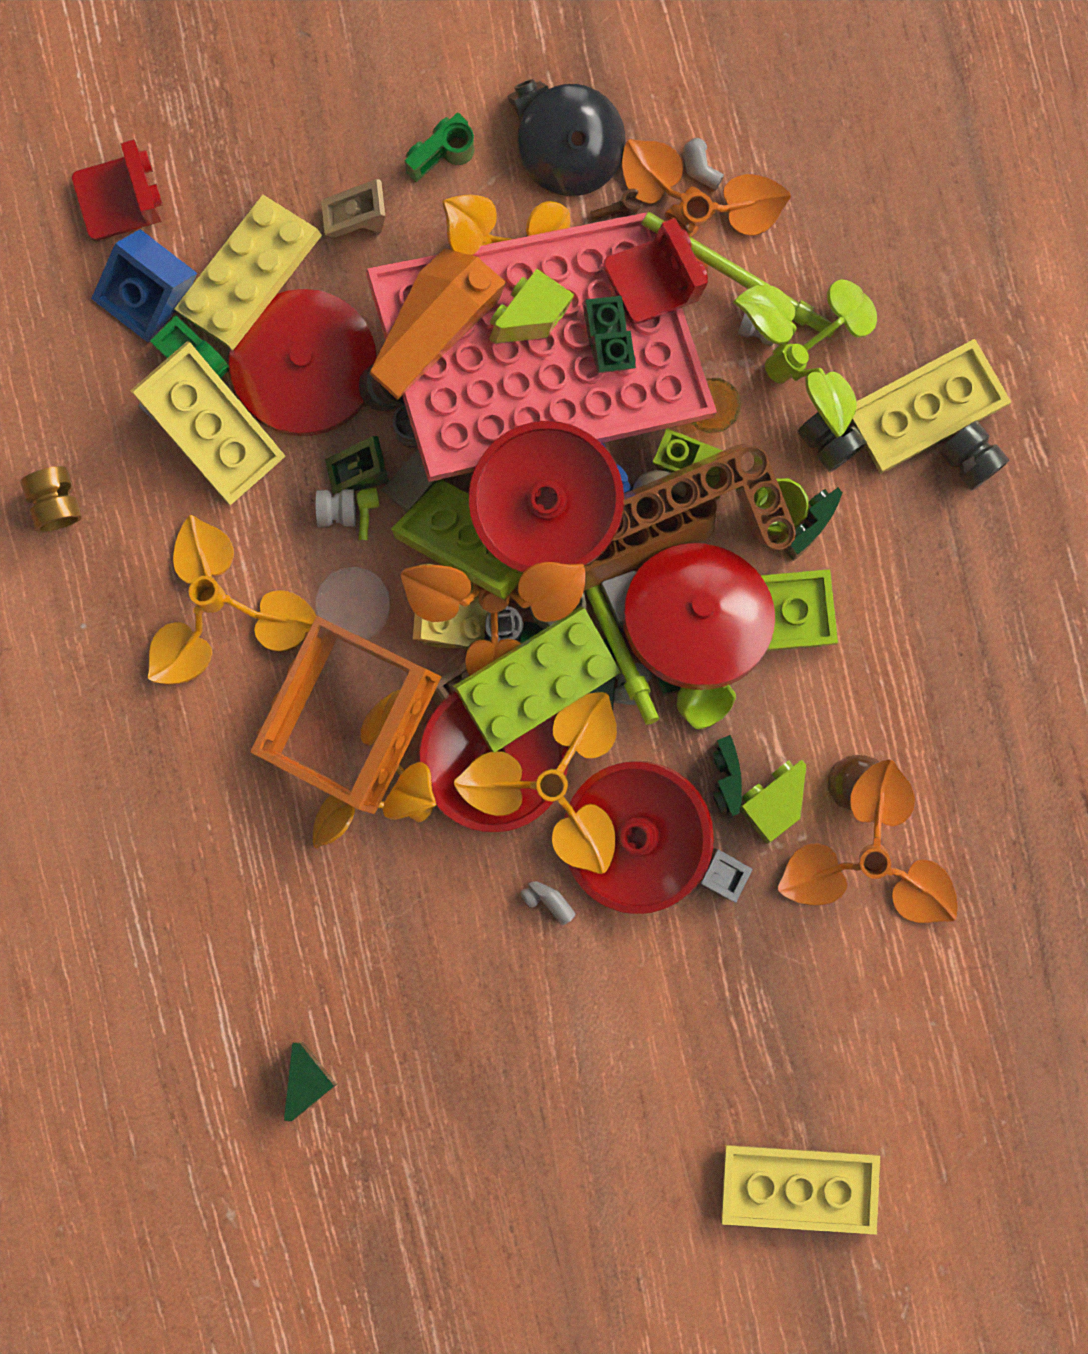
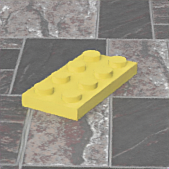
(248, 272)
(928, 406)
(208, 423)
(800, 1189)

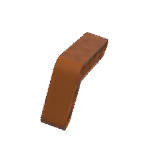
(698, 492)
(624, 558)

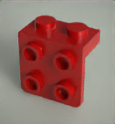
(118, 194)
(657, 274)

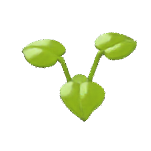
(772, 316)

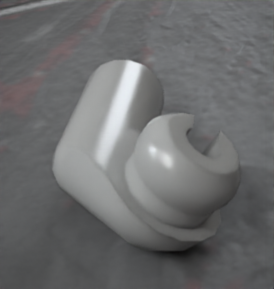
(697, 166)
(551, 898)

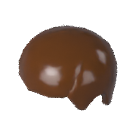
(845, 775)

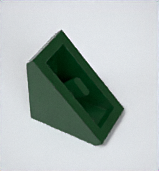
(357, 466)
(306, 1081)

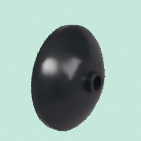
(547, 145)

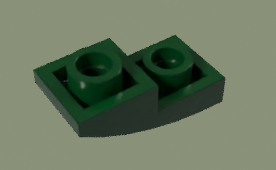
(608, 334)
(821, 511)
(729, 789)

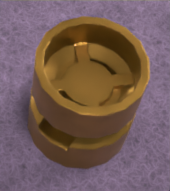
(49, 494)

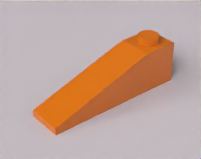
(437, 313)

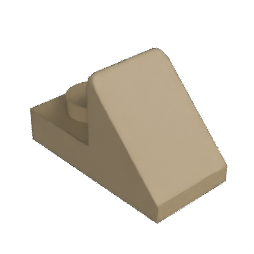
(354, 210)

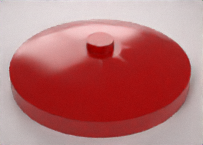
(303, 363)
(546, 496)
(698, 616)
(451, 745)
(659, 836)

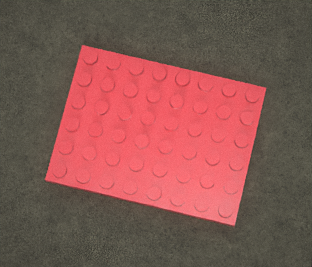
(491, 387)

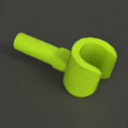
(366, 500)

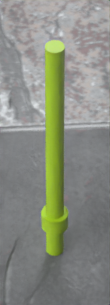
(803, 311)
(635, 685)

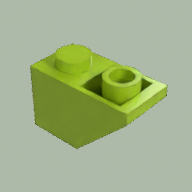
(533, 312)
(680, 451)
(777, 805)

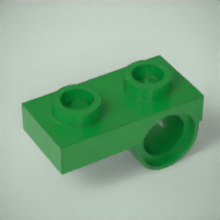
(426, 155)
(177, 333)

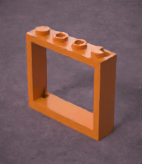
(392, 739)

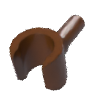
(620, 206)

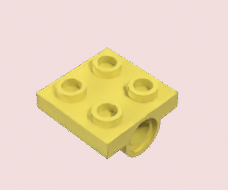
(456, 632)

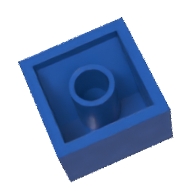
(142, 284)

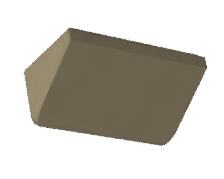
(408, 483)

